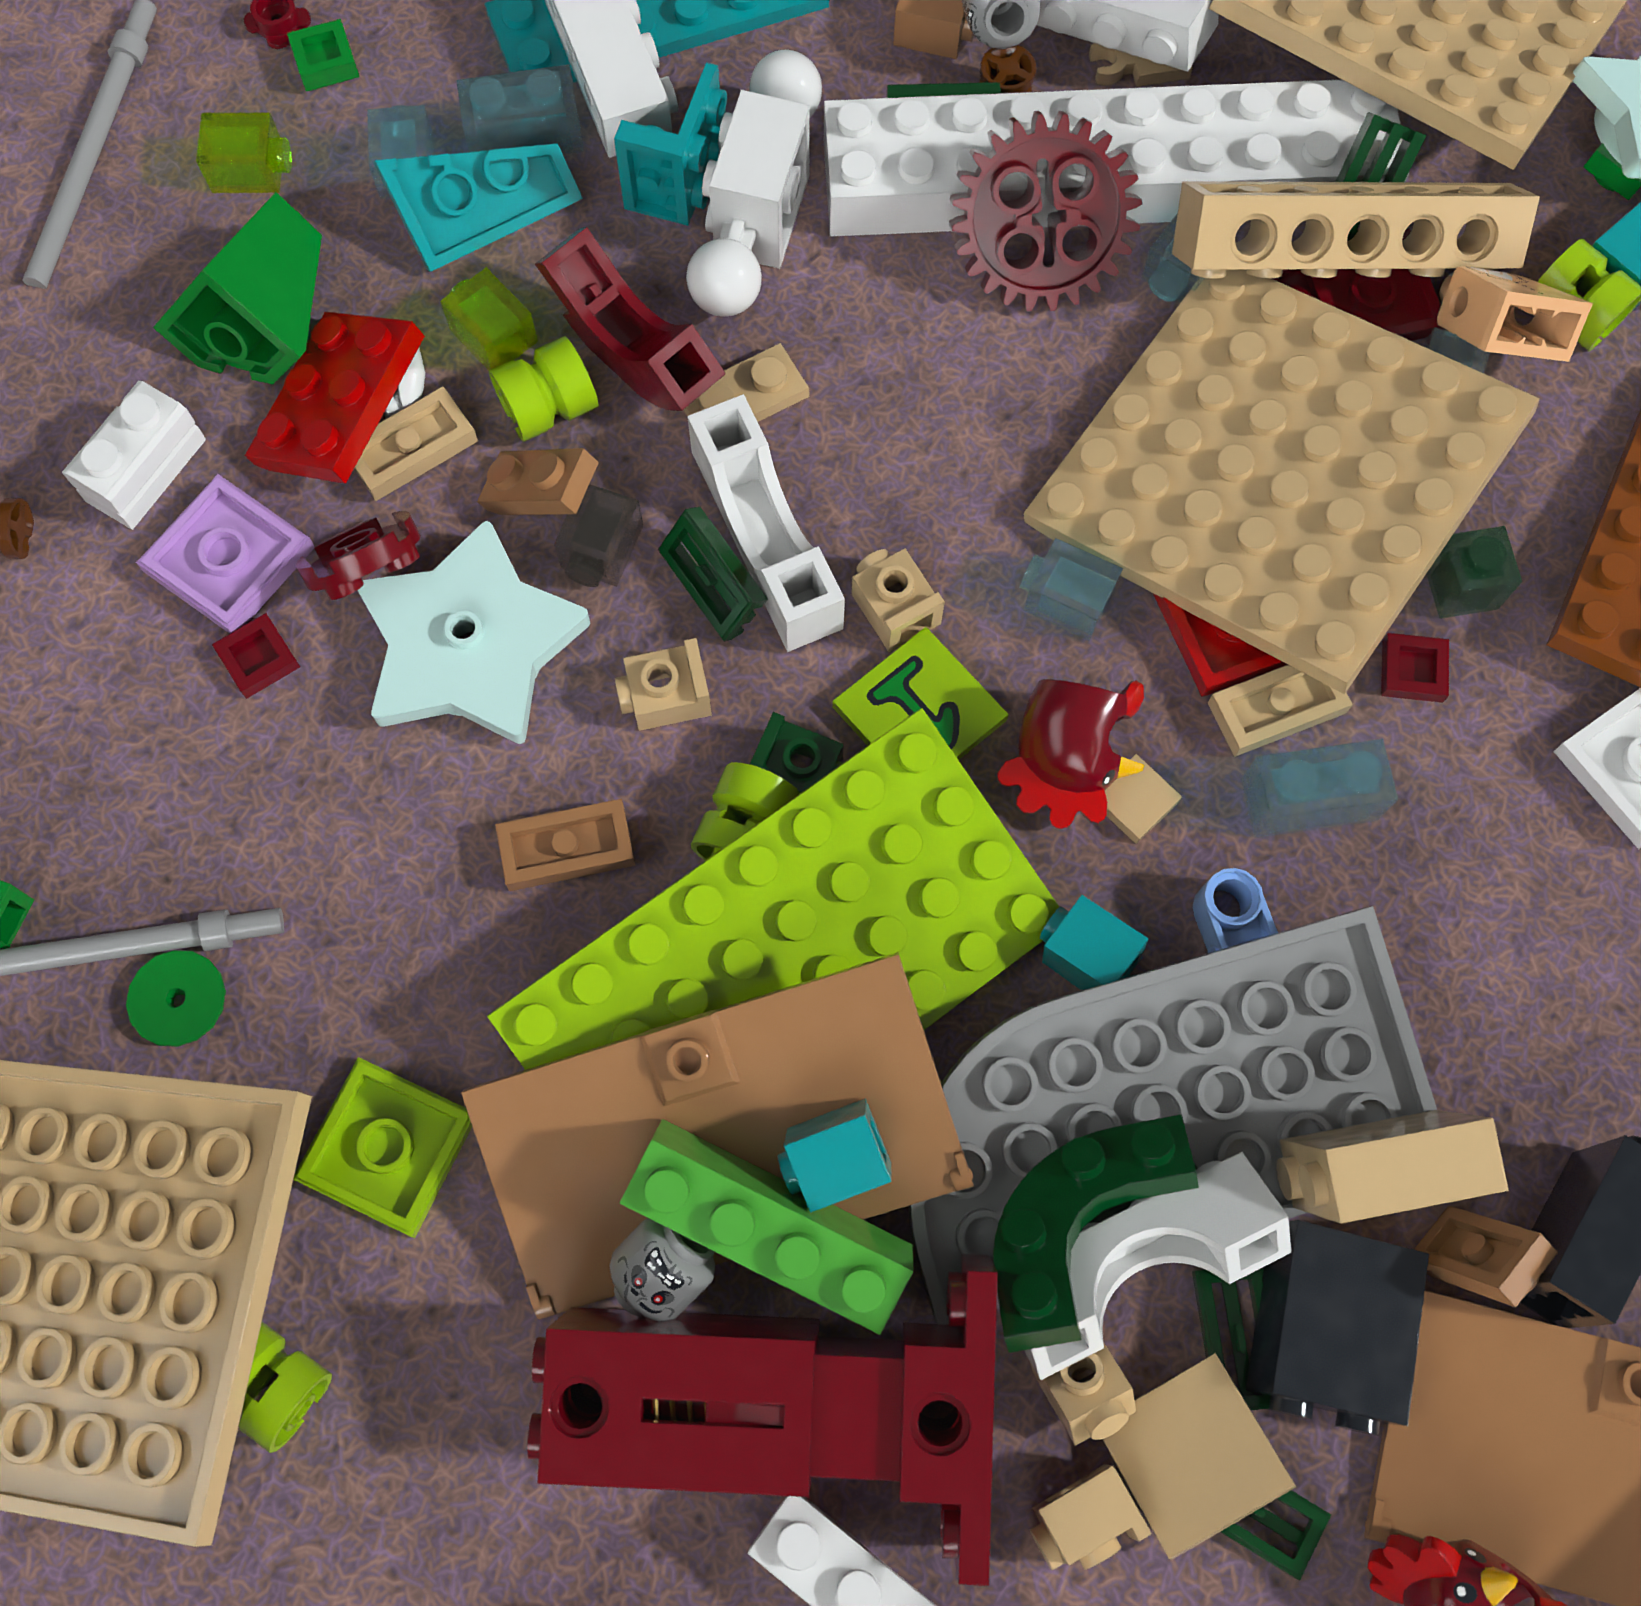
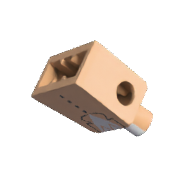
(1482, 306)

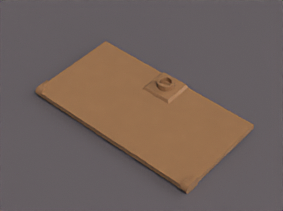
(738, 1076)
(1521, 1447)

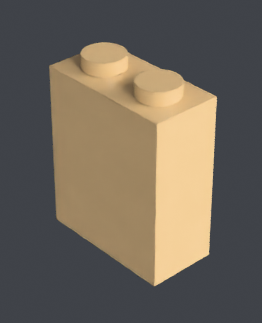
(1392, 1165)

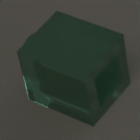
(1474, 573)

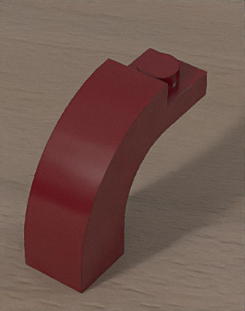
(653, 357)

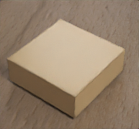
(1140, 801)

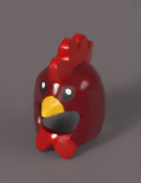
(1067, 751)
(1449, 1575)

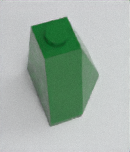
(251, 298)

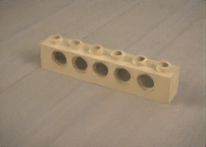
(1212, 211)

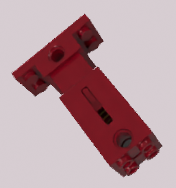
(774, 1404)

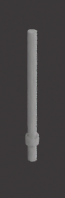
(126, 52)
(212, 931)

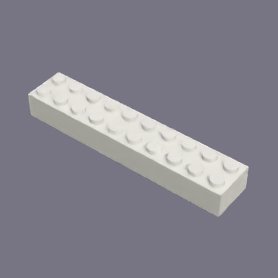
(899, 157)

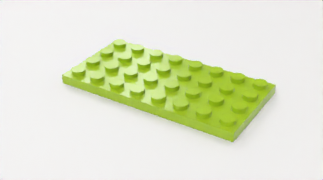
(850, 870)

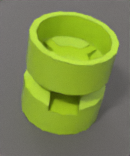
(1611, 293)
(548, 387)
(742, 800)
(281, 1409)

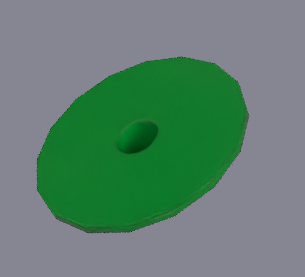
(153, 995)

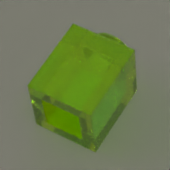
(242, 153)
(489, 319)

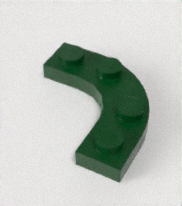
(1058, 1201)

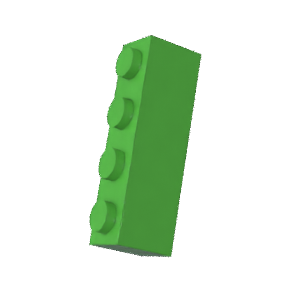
(769, 1230)

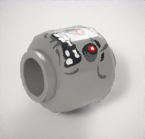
(1001, 22)
(659, 1271)

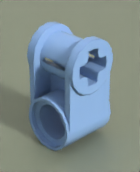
(1225, 931)

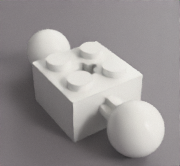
(755, 183)

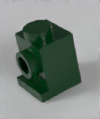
(784, 740)

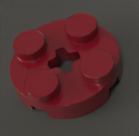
(360, 552)

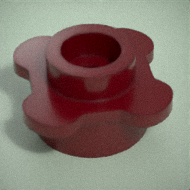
(262, 20)

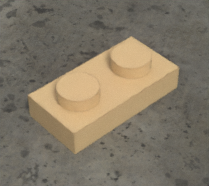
(766, 380)
(413, 443)
(1274, 708)

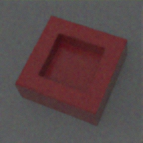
(256, 655)
(1415, 667)

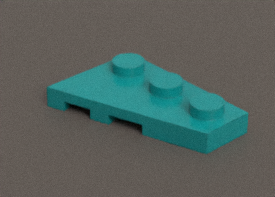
(475, 197)

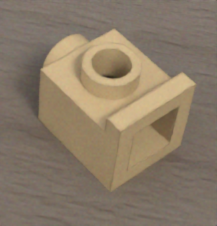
(901, 614)
(679, 701)
(1090, 1407)
(1086, 1520)

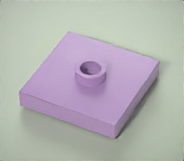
(225, 554)

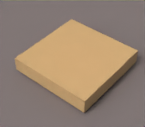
(1197, 1457)

